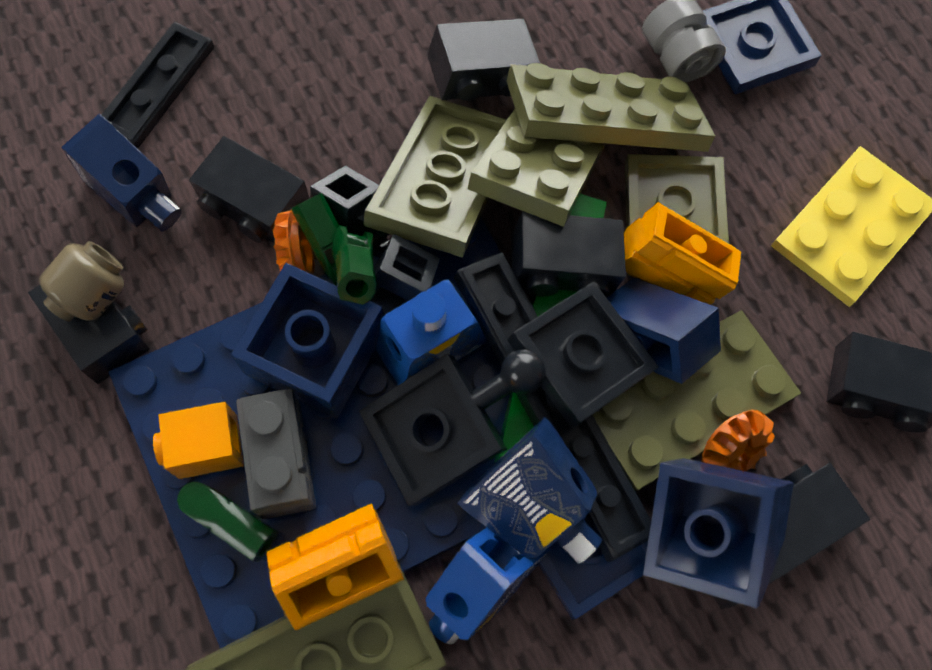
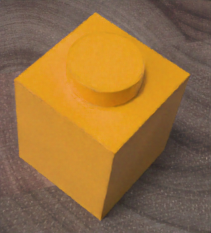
(198, 440)

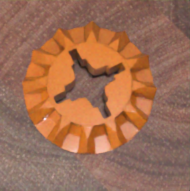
(292, 244)
(740, 441)

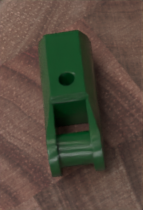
(319, 229)
(354, 266)
(227, 520)

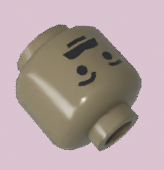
(81, 282)

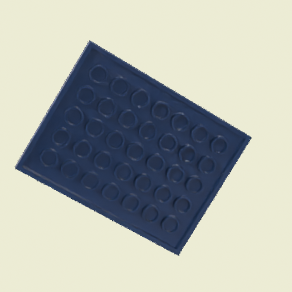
(341, 452)

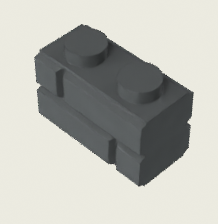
(275, 454)

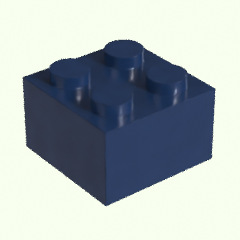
(309, 340)

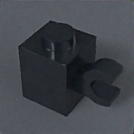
(348, 198)

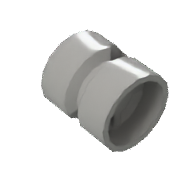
(683, 39)

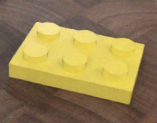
(854, 226)

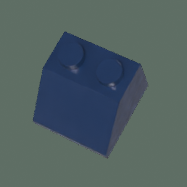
(717, 529)

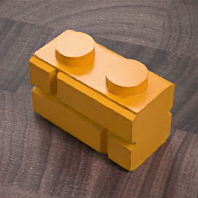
(680, 256)
(333, 567)

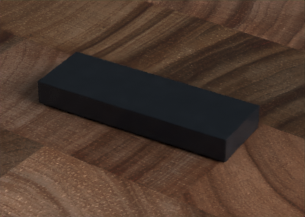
(157, 82)

